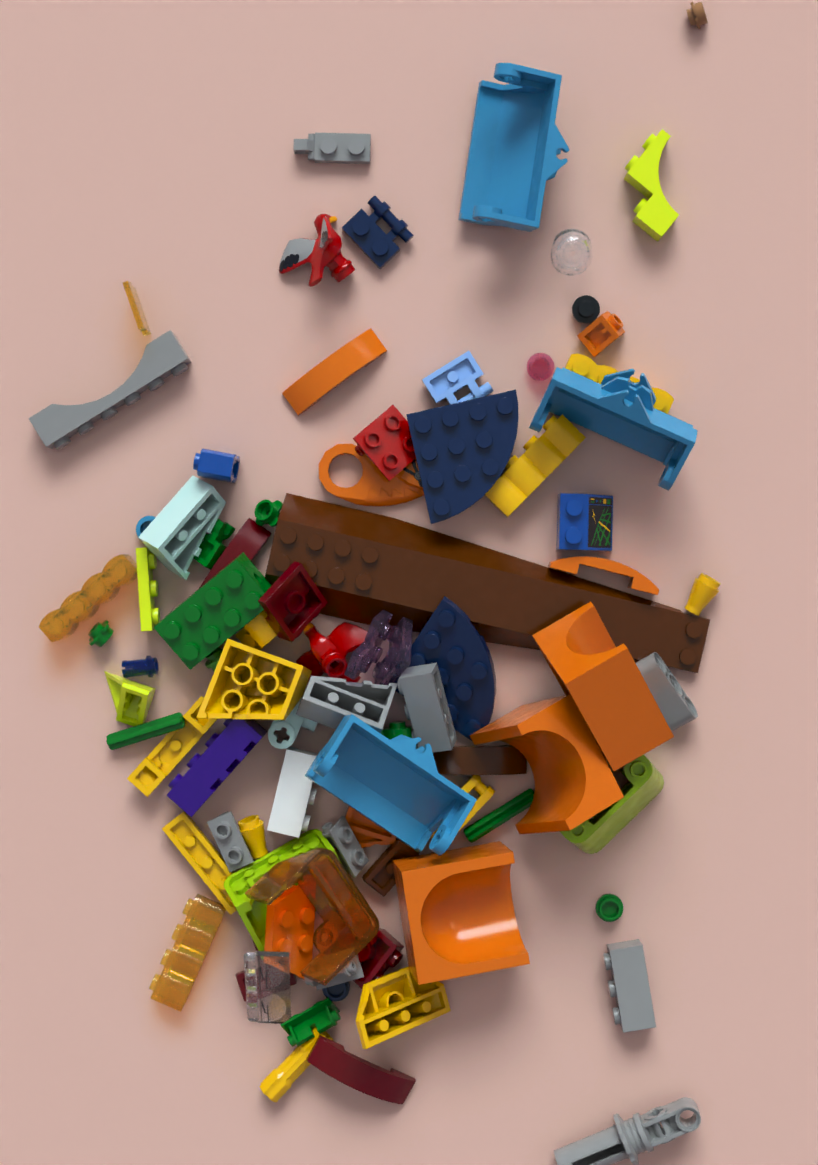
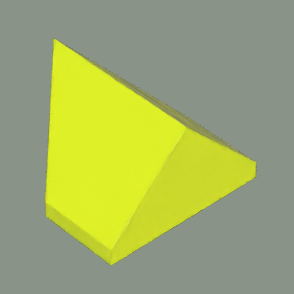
(130, 699)

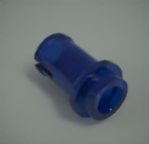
(140, 667)

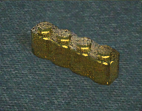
(85, 603)
(188, 952)

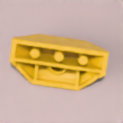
(397, 1005)

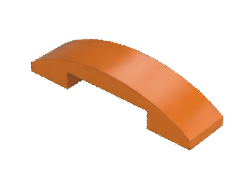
(334, 371)
(636, 582)

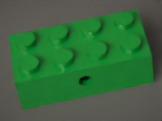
(214, 611)

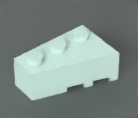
(183, 524)

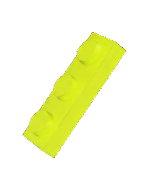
(147, 589)

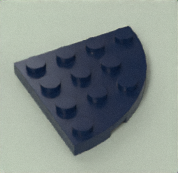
(463, 450)
(462, 663)

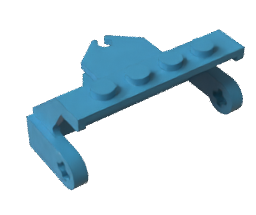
(512, 148)
(621, 413)
(392, 784)

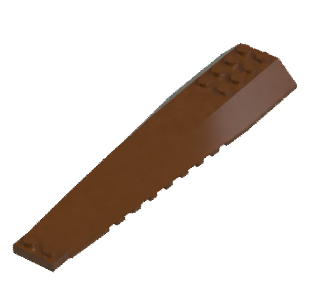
(388, 564)

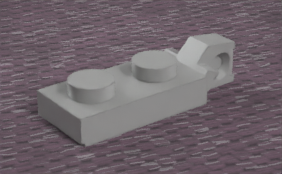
(335, 148)

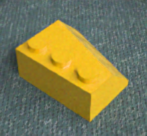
(253, 685)

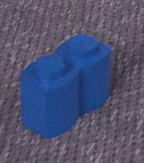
(217, 465)

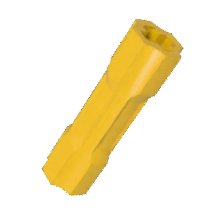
(283, 1076)

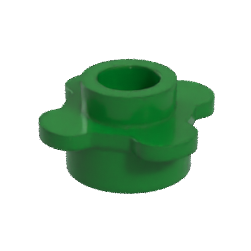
(268, 512)
(100, 633)

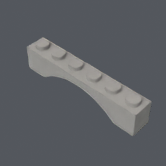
(160, 360)

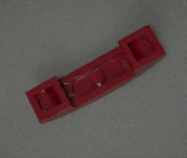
(248, 540)
(360, 1073)

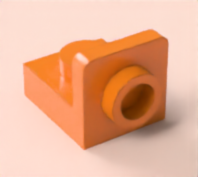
(601, 332)

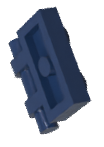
(371, 238)

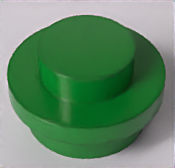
(609, 907)

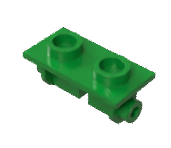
(322, 1015)

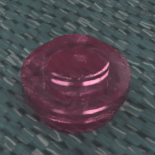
(540, 366)

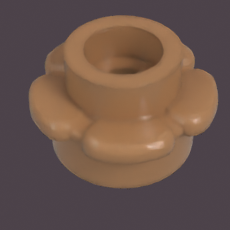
(697, 14)

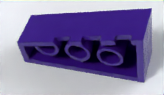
(215, 764)

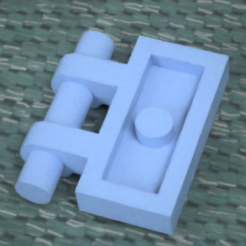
(455, 376)

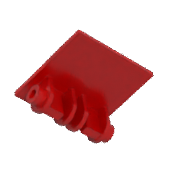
(387, 443)

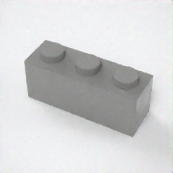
(427, 707)
(629, 986)

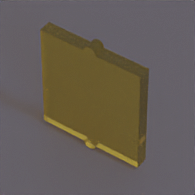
(136, 308)

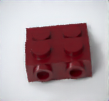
(292, 602)
(378, 956)

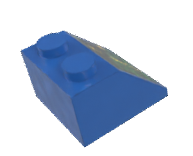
(584, 522)

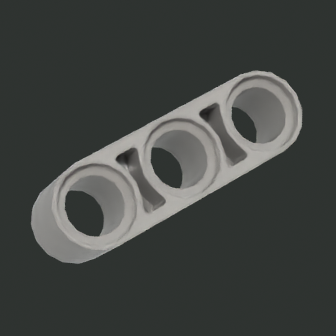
(666, 691)

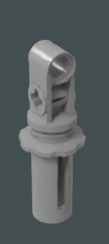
(631, 1136)

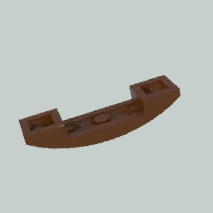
(481, 760)

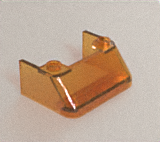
(346, 914)

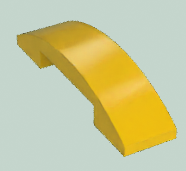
(170, 751)

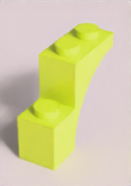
(643, 174)

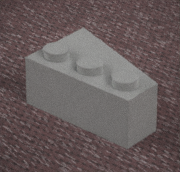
(330, 699)

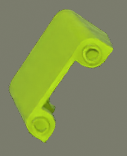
(643, 786)
(254, 912)

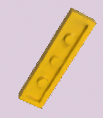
(201, 856)

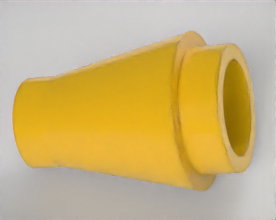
(702, 592)
(254, 835)

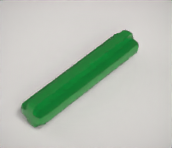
(145, 731)
(499, 816)

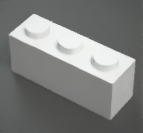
(293, 794)

